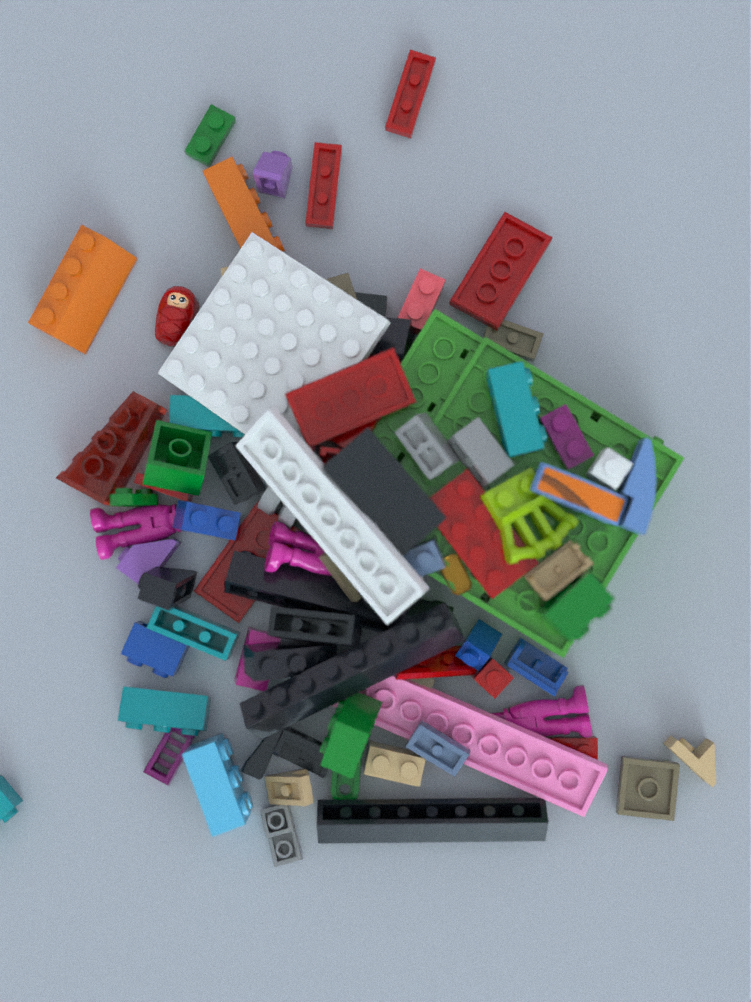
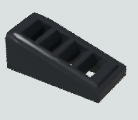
(260, 758)

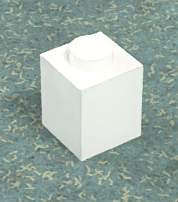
(608, 469)

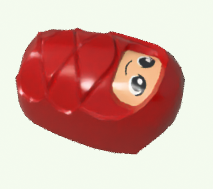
(175, 314)

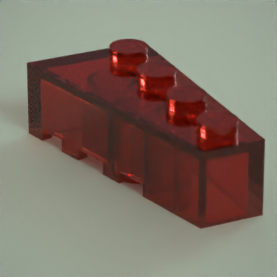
(114, 450)

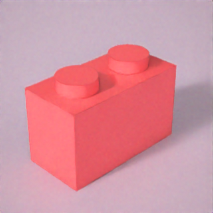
(422, 299)

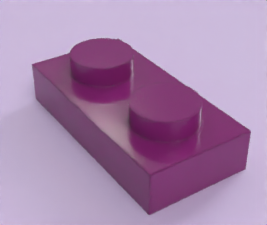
(566, 437)

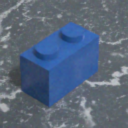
(206, 520)
(154, 650)

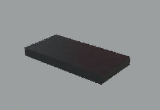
(384, 491)

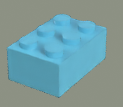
(218, 784)

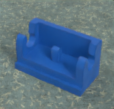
(536, 666)

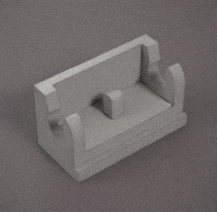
(427, 445)
(480, 452)

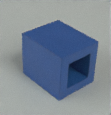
(479, 645)

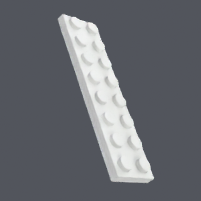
(331, 516)

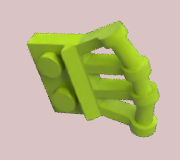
(514, 500)

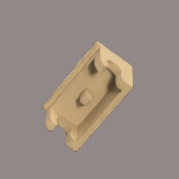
(558, 570)

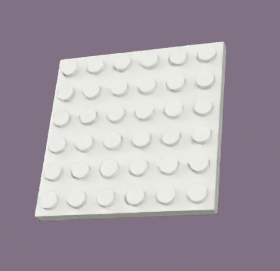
(266, 334)

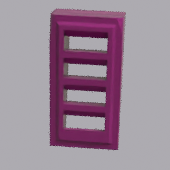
(160, 776)

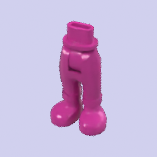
(155, 524)
(279, 553)
(532, 714)

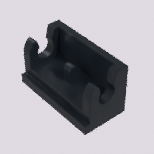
(236, 473)
(301, 750)

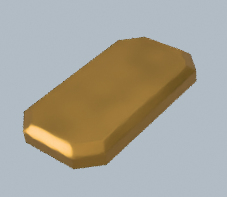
(456, 574)

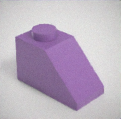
(273, 173)
(145, 556)

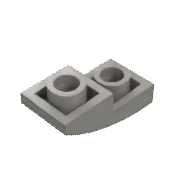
(281, 834)

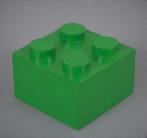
(177, 458)
(576, 606)
(349, 733)

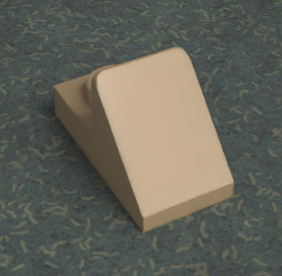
(700, 761)
(289, 788)

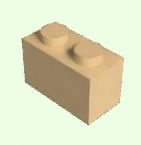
(394, 764)

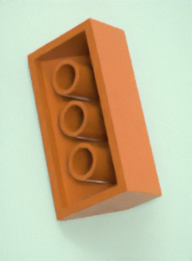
(83, 289)

